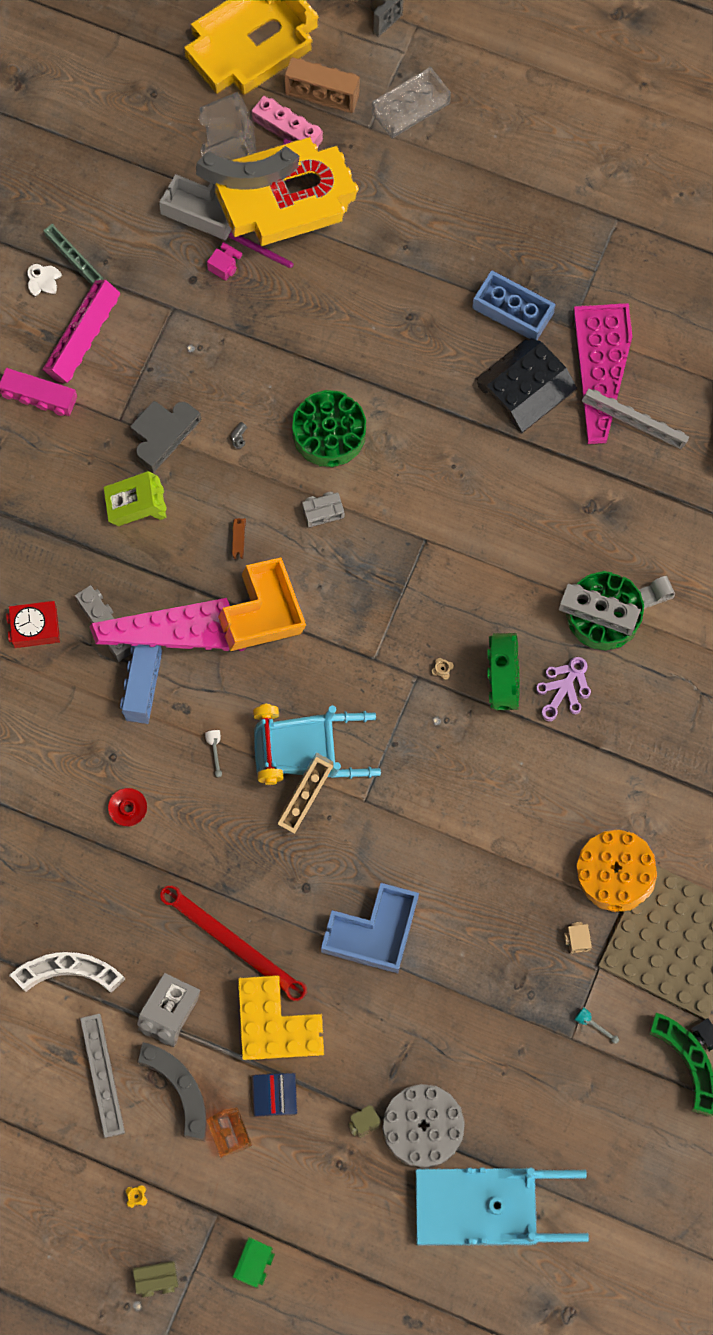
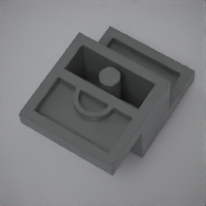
(385, 14)

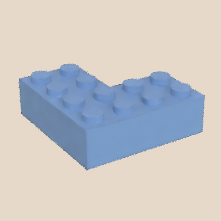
(378, 940)

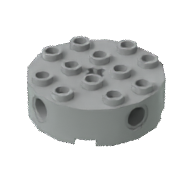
(434, 1108)

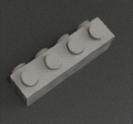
(93, 607)

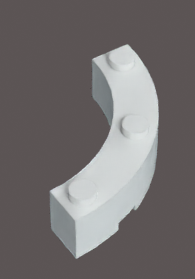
(67, 964)

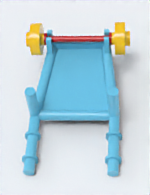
(292, 743)

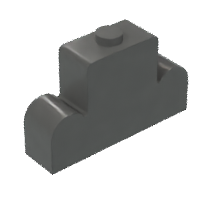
(162, 431)

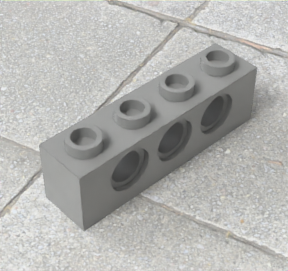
(604, 618)

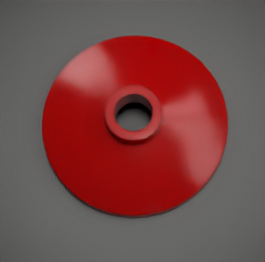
(124, 798)

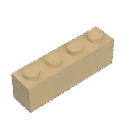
(305, 792)

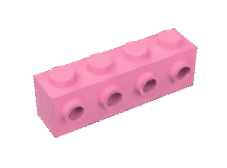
(284, 123)

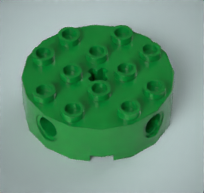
(325, 445)
(608, 586)
(504, 671)

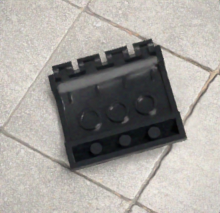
(528, 383)

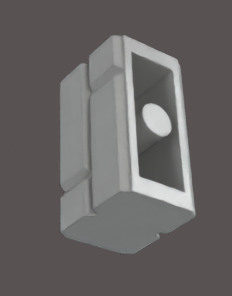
(323, 509)

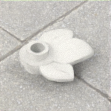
(44, 281)

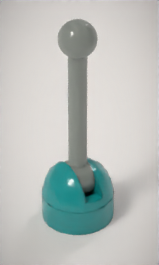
(584, 1017)

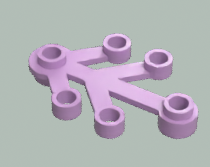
(565, 686)

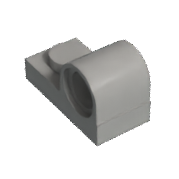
(657, 592)

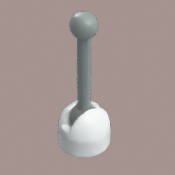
(213, 738)

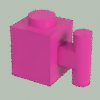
(223, 263)

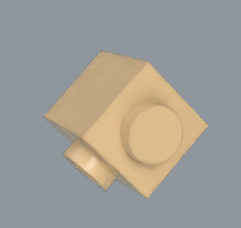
(578, 938)

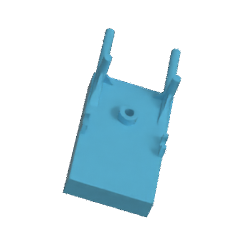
(459, 1208)

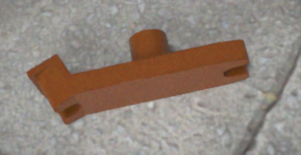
(238, 537)

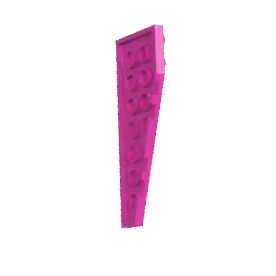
(603, 349)

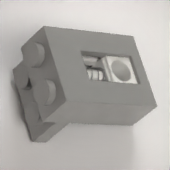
(160, 1021)

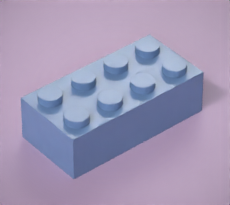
(513, 306)
(141, 683)

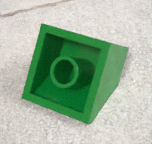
(253, 1263)

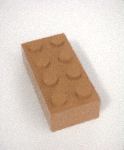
(322, 85)

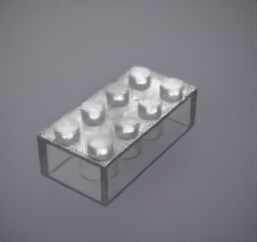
(411, 102)

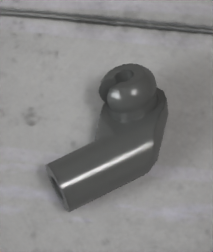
(236, 436)

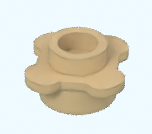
(447, 667)

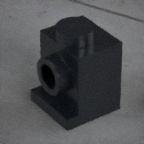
(704, 1034)

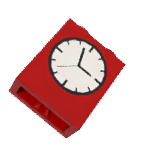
(33, 624)

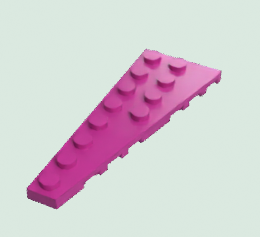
(174, 627)

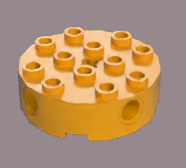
(617, 851)

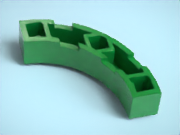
(693, 1056)

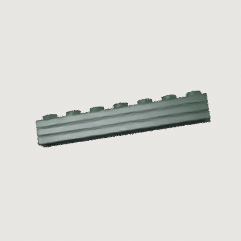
(72, 254)

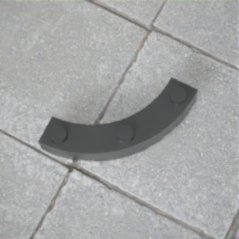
(247, 174)
(185, 1084)

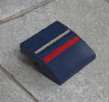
(274, 1094)

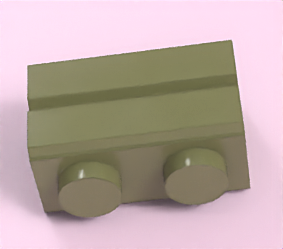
(364, 1121)
(156, 1278)

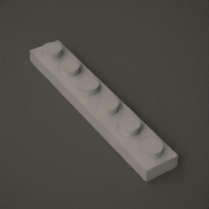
(630, 416)
(102, 1076)

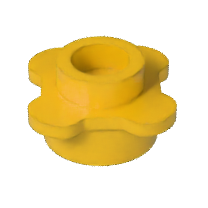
(140, 1191)

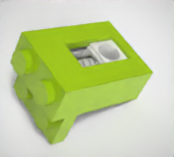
(140, 497)

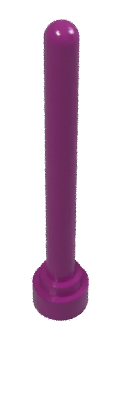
(246, 242)

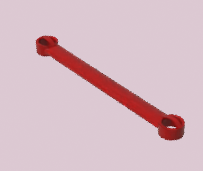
(232, 941)

